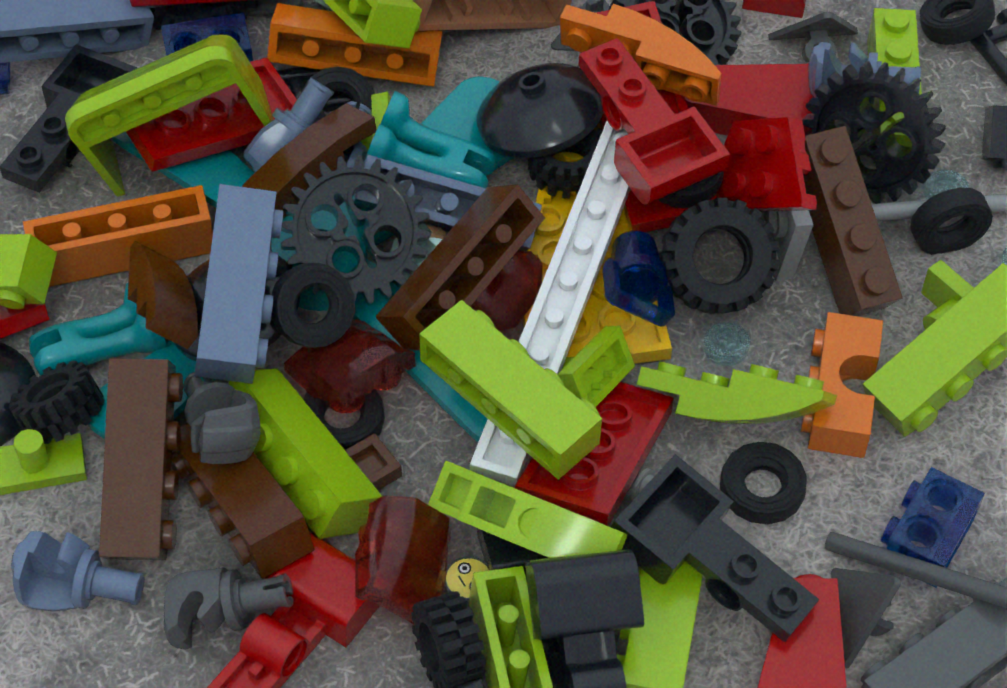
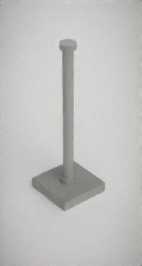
(794, 228)

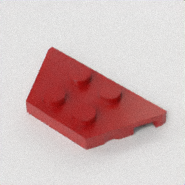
(767, 165)

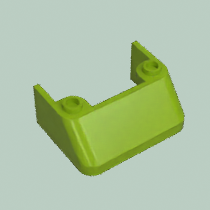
(155, 92)

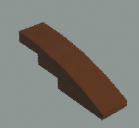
(317, 144)
(162, 295)

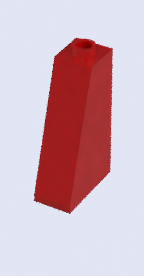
(757, 93)
(815, 649)

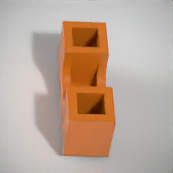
(846, 351)

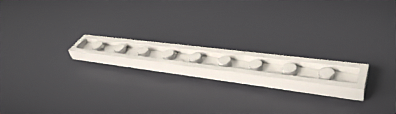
(563, 293)

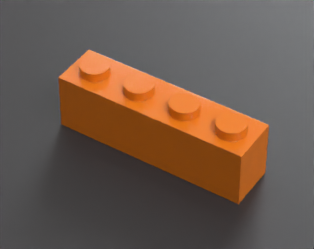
(324, 41)
(100, 237)

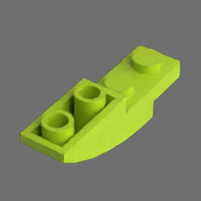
(749, 399)
(519, 515)

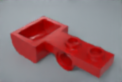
(661, 147)
(321, 607)

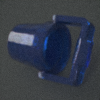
(638, 278)

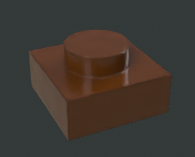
(375, 461)

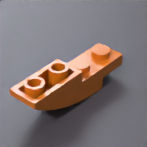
(659, 51)

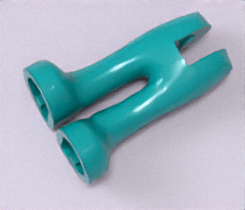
(455, 156)
(94, 338)

